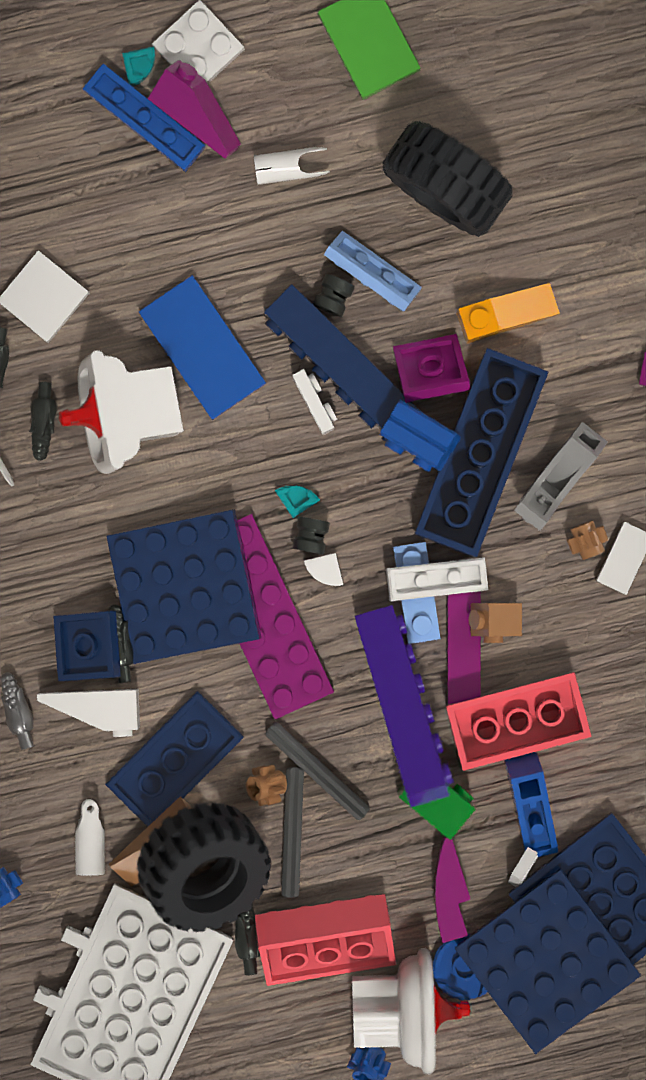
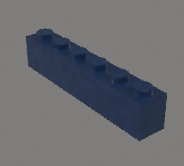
(334, 357)

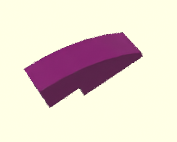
(448, 892)

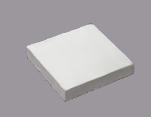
(43, 296)

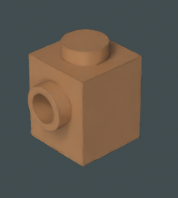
(495, 620)

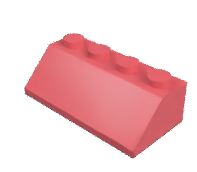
(518, 721)
(325, 939)

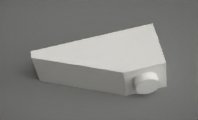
(101, 708)

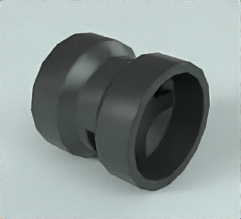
(330, 302)
(311, 535)

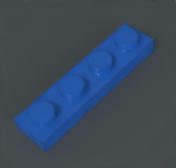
(144, 117)

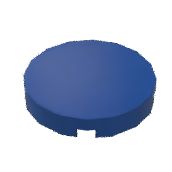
(453, 973)

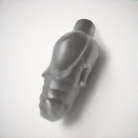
(17, 712)

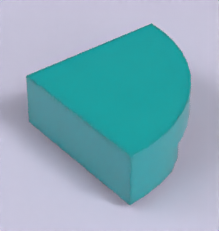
(139, 64)
(296, 499)

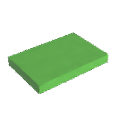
(369, 44)

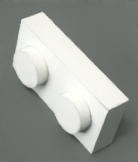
(321, 413)

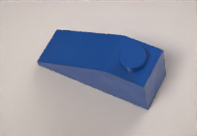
(531, 803)

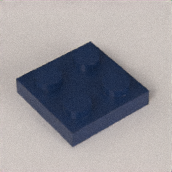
(87, 646)

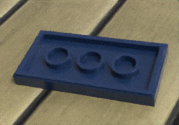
(174, 759)

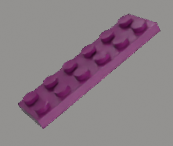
(284, 656)

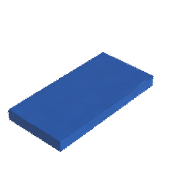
(202, 347)

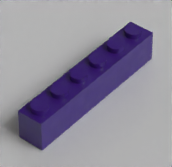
(402, 705)

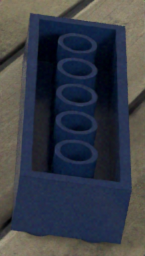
(479, 466)

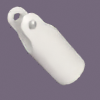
(283, 165)
(89, 841)

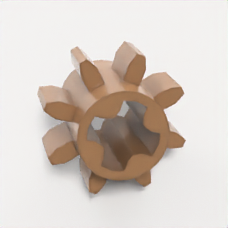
(587, 540)
(266, 785)

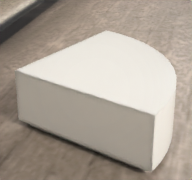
(325, 569)
(523, 867)

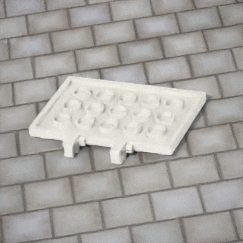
(128, 994)

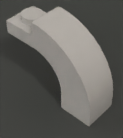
(560, 476)

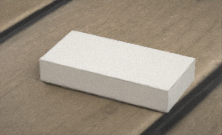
(623, 559)

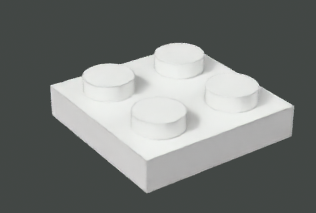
(199, 41)

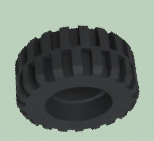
(447, 178)
(188, 842)

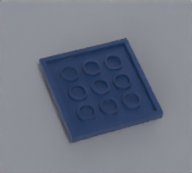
(184, 586)
(609, 876)
(547, 961)

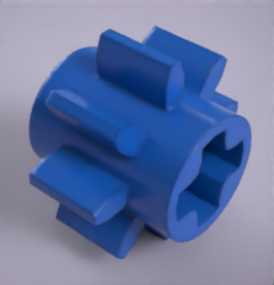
(8, 886)
(369, 1064)

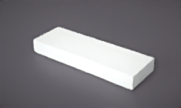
(437, 579)

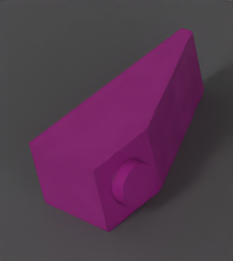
(192, 104)

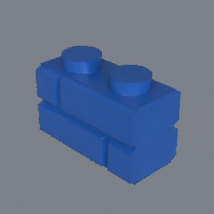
(419, 436)

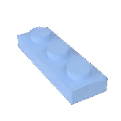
(372, 271)
(418, 613)

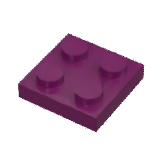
(431, 368)

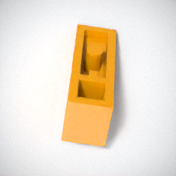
(507, 312)

